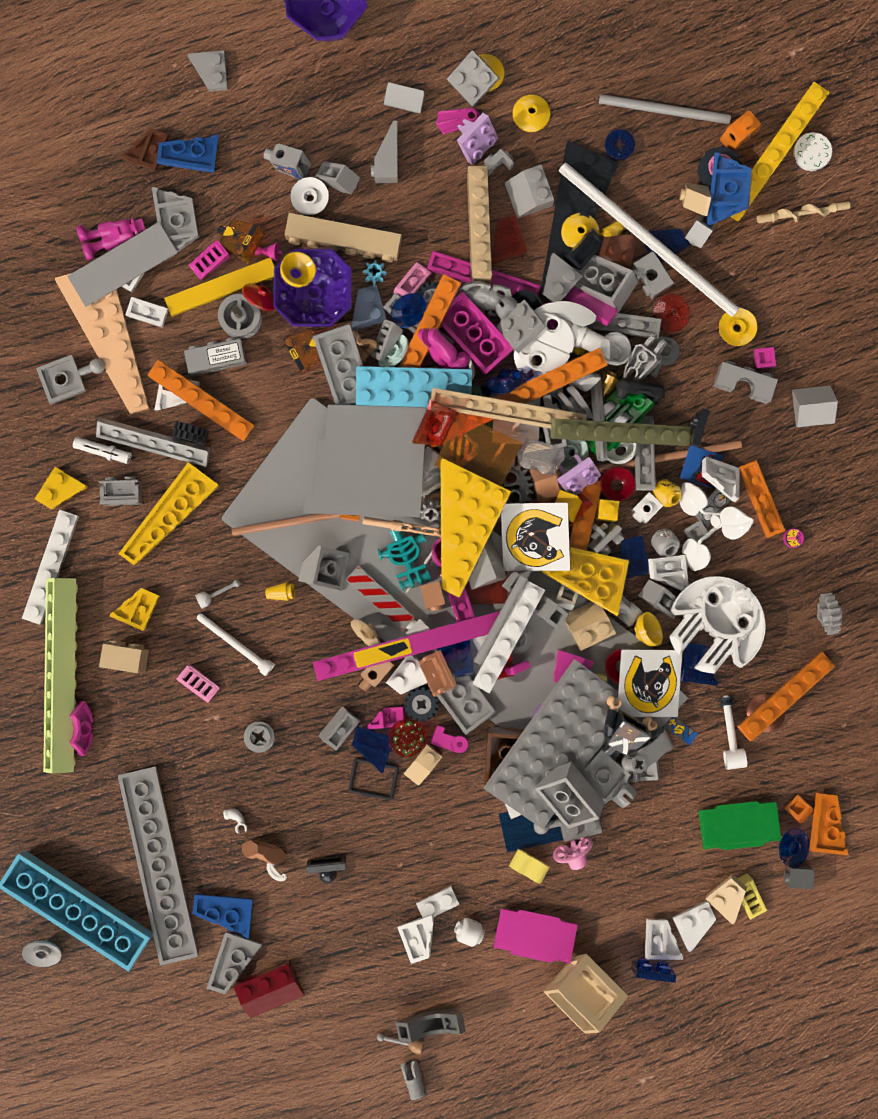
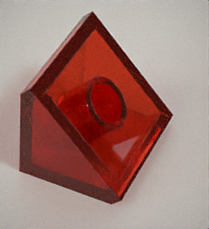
(434, 424)

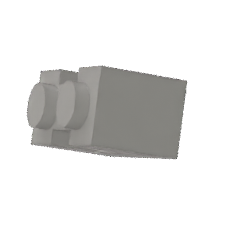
(651, 264)

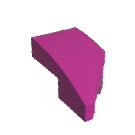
(387, 717)

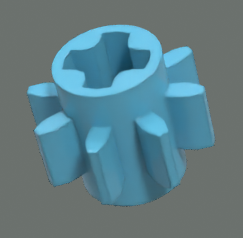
(371, 267)

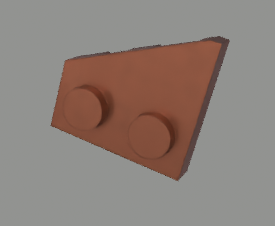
(146, 150)
(619, 249)

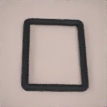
(368, 793)

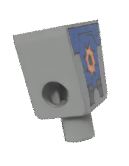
(288, 161)

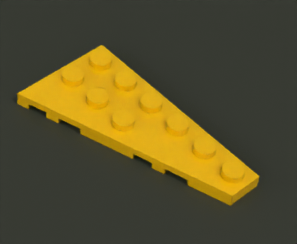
(594, 577)

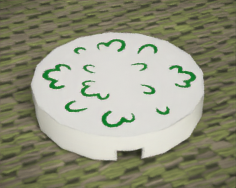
(812, 151)

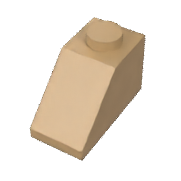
(696, 198)
(423, 764)

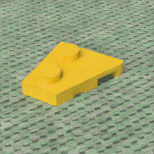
(58, 488)

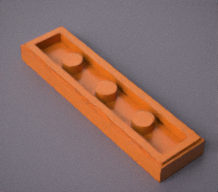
(761, 499)

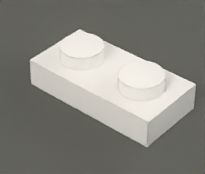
(147, 312)
(438, 902)

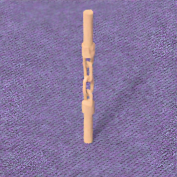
(396, 525)

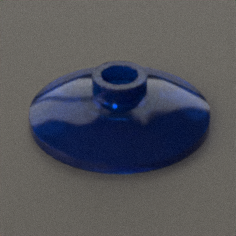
(408, 310)
(794, 847)

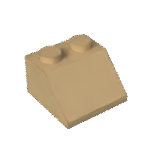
(589, 625)

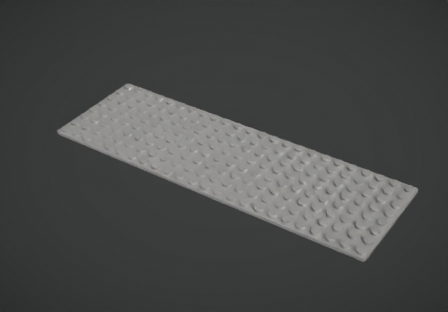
(279, 493)

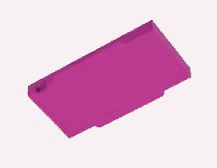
(535, 935)

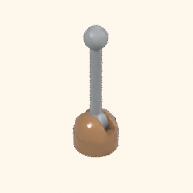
(415, 1047)

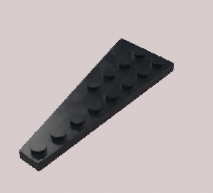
(572, 200)

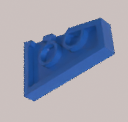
(227, 911)

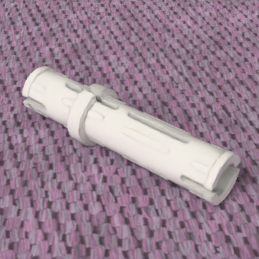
(123, 456)

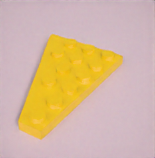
(467, 520)

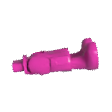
(112, 235)

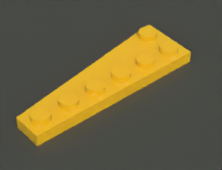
(175, 505)

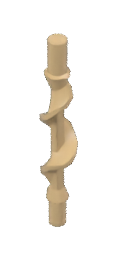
(806, 209)

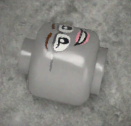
(665, 542)

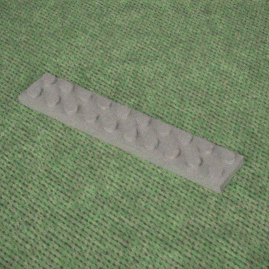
(158, 865)

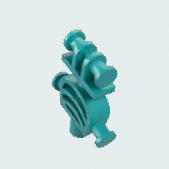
(399, 541)

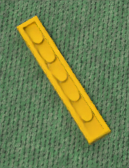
(220, 287)

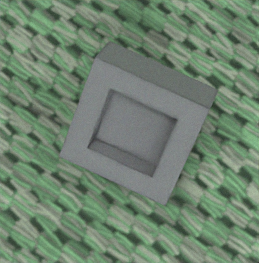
(696, 531)

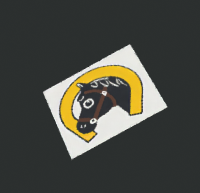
(535, 537)
(650, 683)

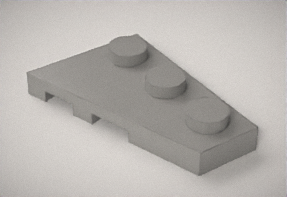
(231, 960)

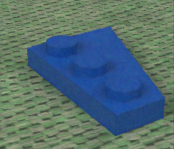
(189, 154)

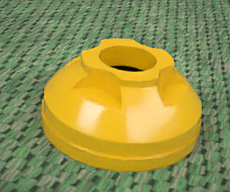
(303, 264)
(648, 629)

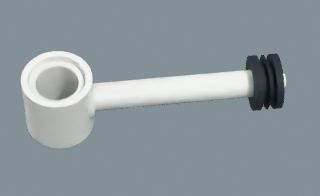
(735, 757)

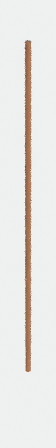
(437, 496)

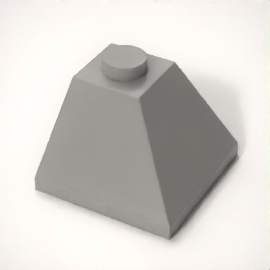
(325, 568)

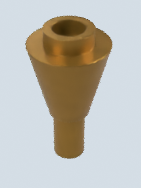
(608, 383)

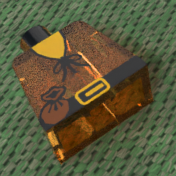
(241, 238)
(303, 350)

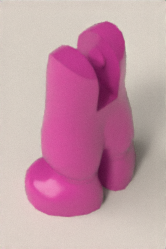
(442, 350)

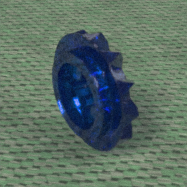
(625, 138)

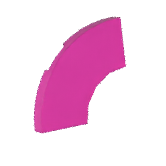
(82, 734)

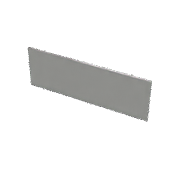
(122, 264)

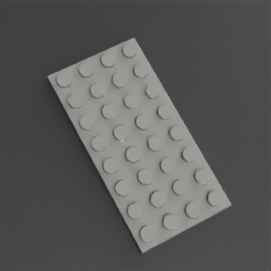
(561, 732)

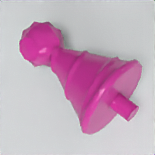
(272, 251)

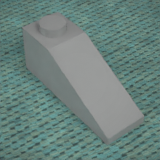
(386, 160)

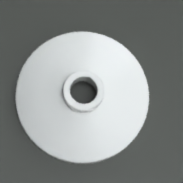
(309, 187)

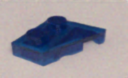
(673, 239)
(692, 655)
(459, 658)

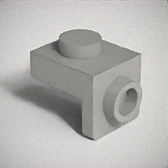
(495, 160)

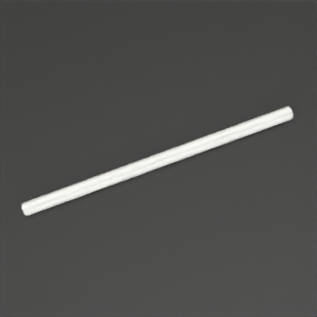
(648, 239)

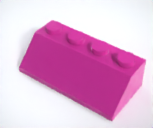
(475, 335)

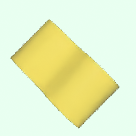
(529, 866)

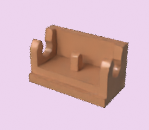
(437, 673)

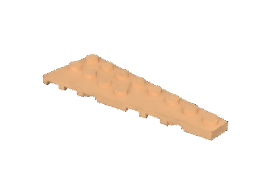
(110, 338)

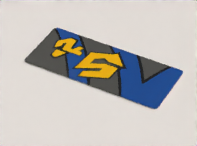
(680, 730)

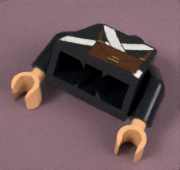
(625, 732)

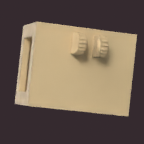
(586, 994)

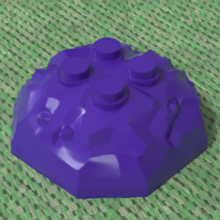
(320, 301)

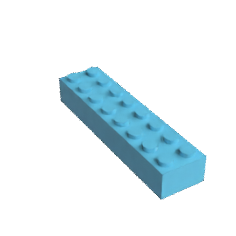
(75, 910)

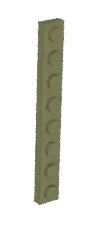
(620, 432)

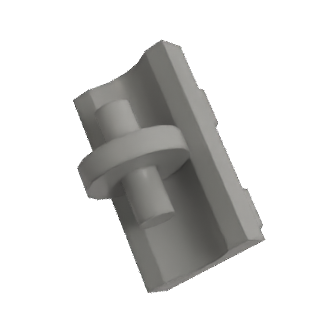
(603, 535)

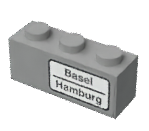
(215, 356)

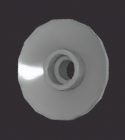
(41, 953)

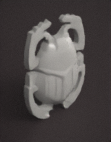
(484, 296)

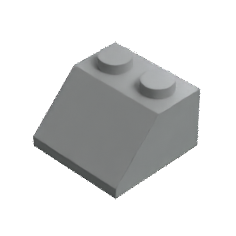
(529, 192)

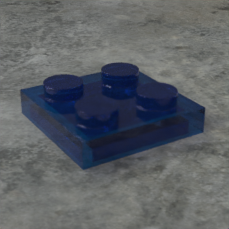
(507, 381)
(659, 971)

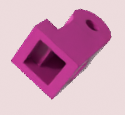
(453, 743)

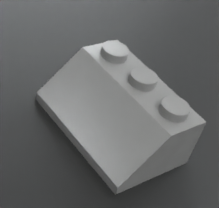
(570, 796)

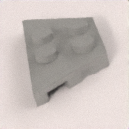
(176, 217)

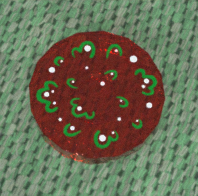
(407, 737)

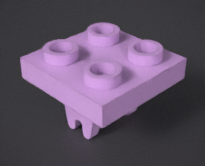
(476, 138)
(579, 476)

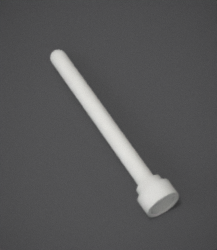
(264, 665)

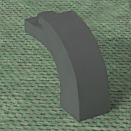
(430, 1023)

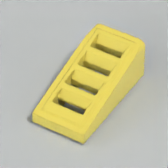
(749, 883)

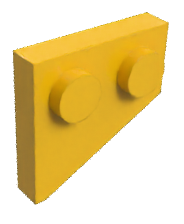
(137, 609)

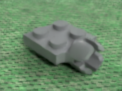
(518, 322)
(609, 779)

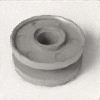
(574, 402)

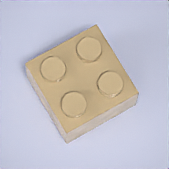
(124, 658)

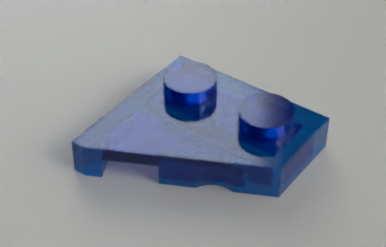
(634, 551)
(372, 746)

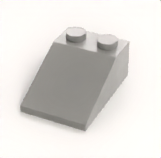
(607, 281)

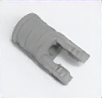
(414, 1082)

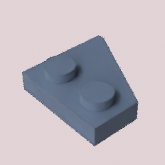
(368, 309)

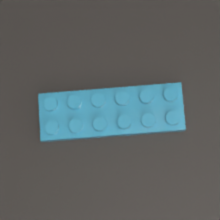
(407, 385)

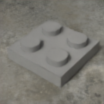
(473, 78)

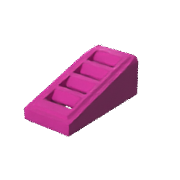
(213, 265)

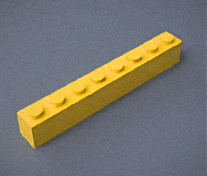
(784, 140)

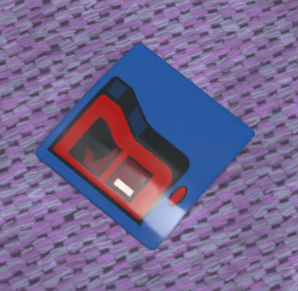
(693, 465)

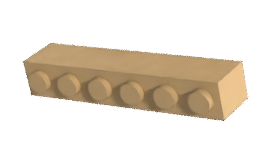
(479, 224)
(343, 237)

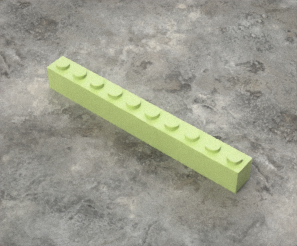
(59, 674)

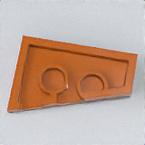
(827, 827)

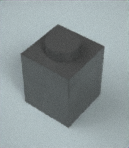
(799, 877)

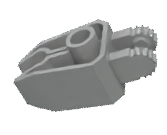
(644, 358)

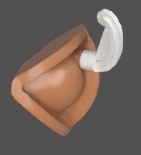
(269, 853)

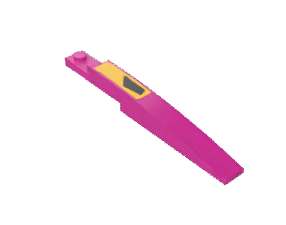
(404, 647)

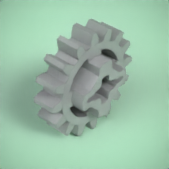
(829, 613)

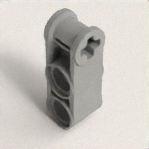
(655, 748)

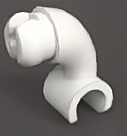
(235, 815)

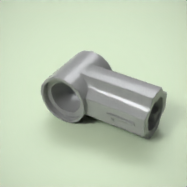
(628, 612)

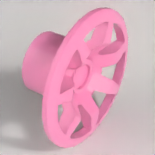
(575, 854)

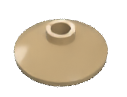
(366, 632)

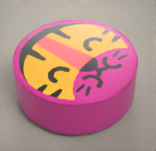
(793, 538)

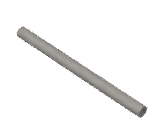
(664, 109)

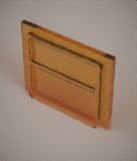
(479, 449)

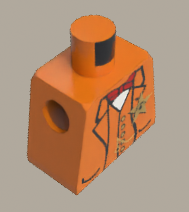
(742, 129)

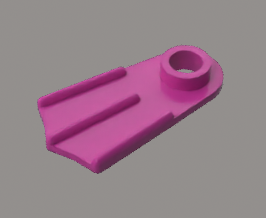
(450, 119)

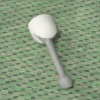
(204, 598)

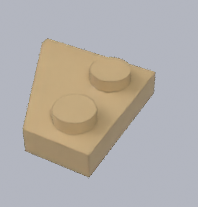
(728, 897)

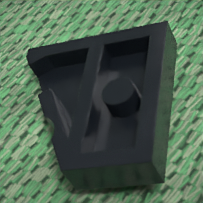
(698, 424)

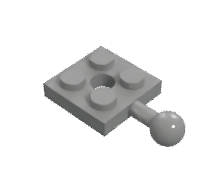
(74, 383)
(577, 832)

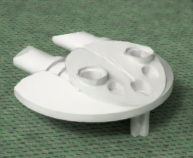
(557, 344)
(720, 620)

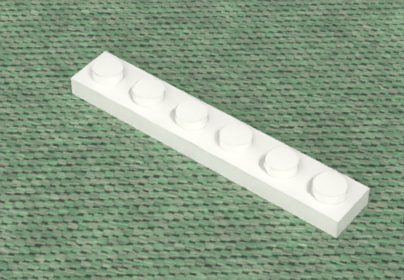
(50, 565)
(508, 637)

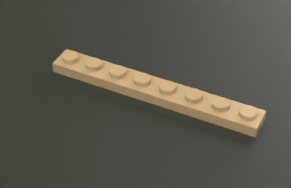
(501, 409)

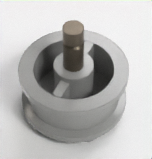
(239, 317)

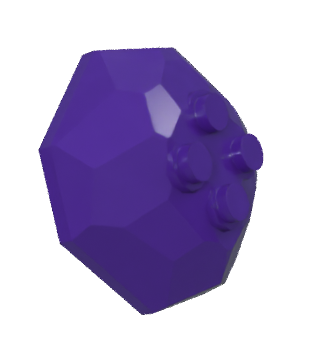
(325, 18)

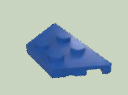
(729, 189)

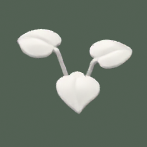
(731, 519)

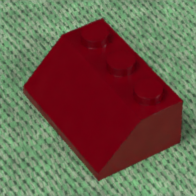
(268, 989)

